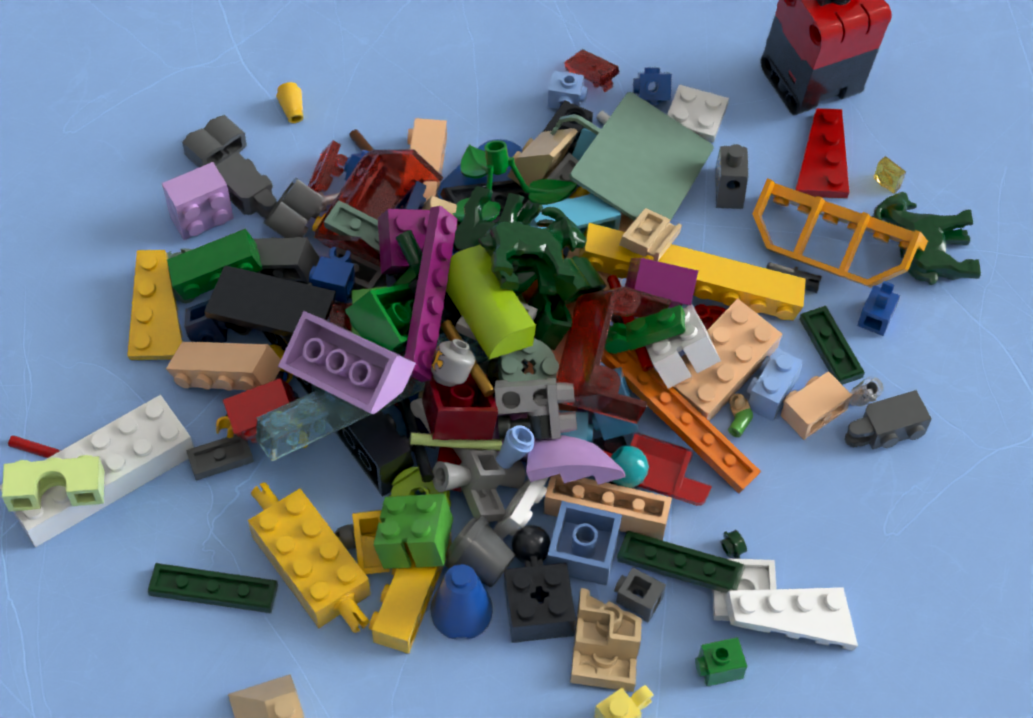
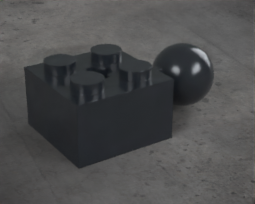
(536, 584)

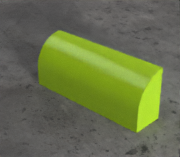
(491, 312)

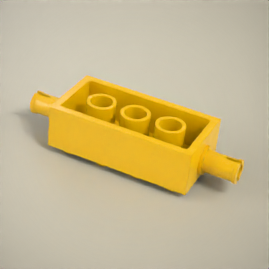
(309, 558)

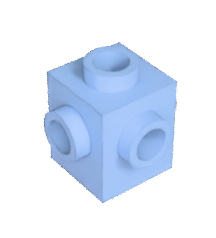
(566, 87)

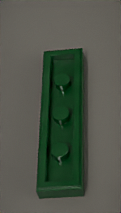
(680, 562)
(213, 588)

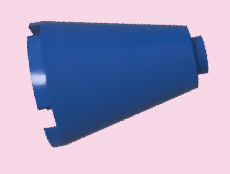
(461, 604)

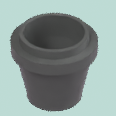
(481, 550)

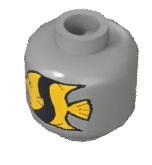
(452, 362)

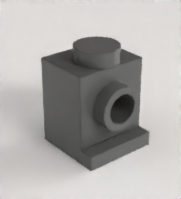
(643, 585)

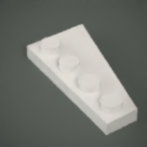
(798, 613)

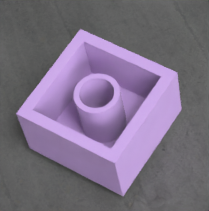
(198, 200)

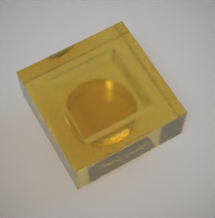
(889, 174)

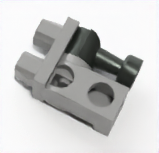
(540, 402)

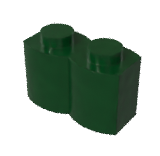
(586, 280)
(551, 319)

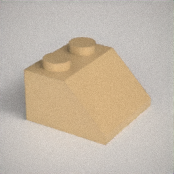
(542, 155)

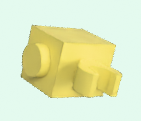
(622, 706)

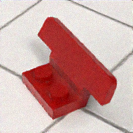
(667, 470)

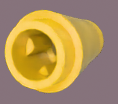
(290, 99)

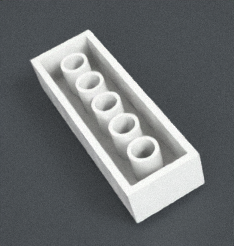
(132, 454)

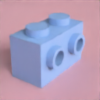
(774, 384)

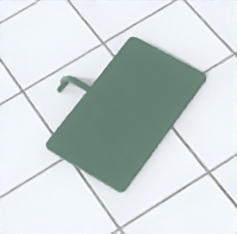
(639, 159)

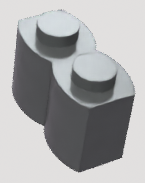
(214, 142)
(295, 210)

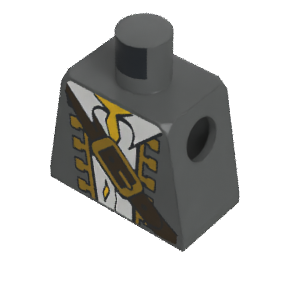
(731, 165)

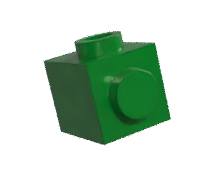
(721, 662)

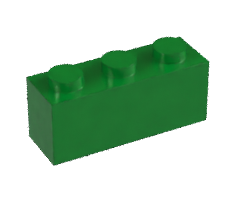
(201, 267)

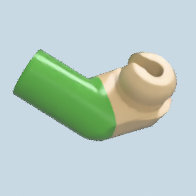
(742, 414)

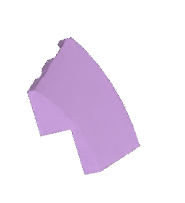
(571, 459)

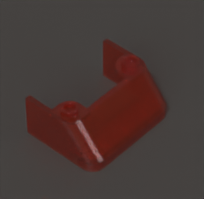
(374, 187)
(594, 384)

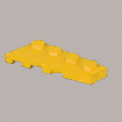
(154, 315)

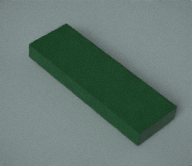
(831, 345)

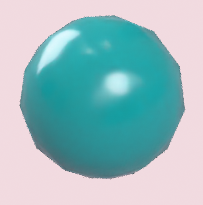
(634, 465)

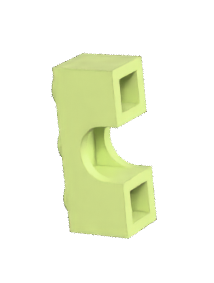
(27, 481)

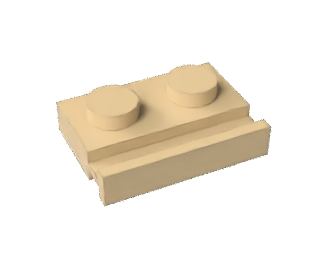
(650, 234)

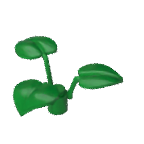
(495, 161)

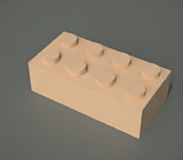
(742, 345)

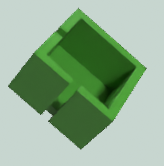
(419, 521)

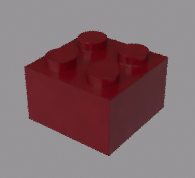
(459, 411)

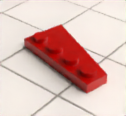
(825, 160)

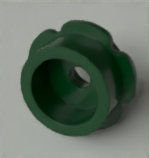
(733, 544)

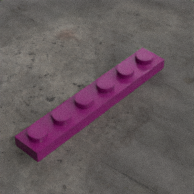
(430, 292)

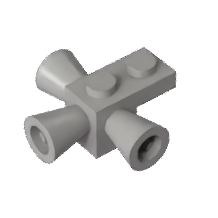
(478, 479)

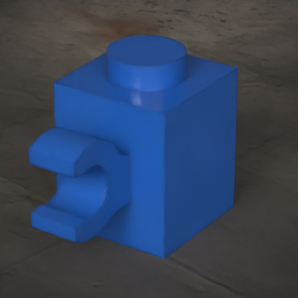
(334, 274)
(879, 309)

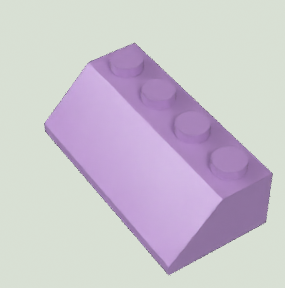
(345, 364)

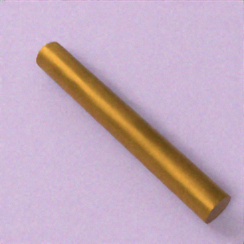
(476, 372)

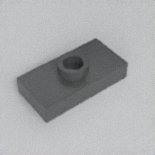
(219, 456)

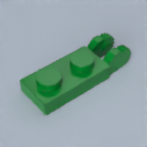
(645, 330)

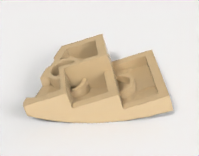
(605, 645)

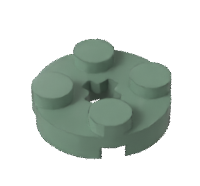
(539, 355)

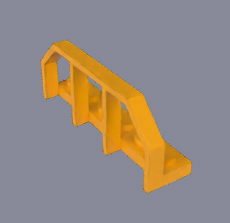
(833, 214)

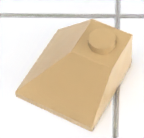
(267, 700)

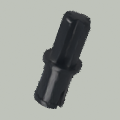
(811, 283)

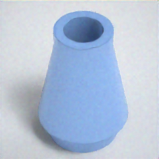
(516, 444)

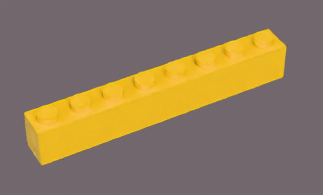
(717, 276)

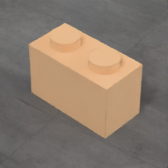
(815, 404)

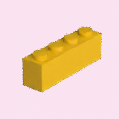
(404, 605)

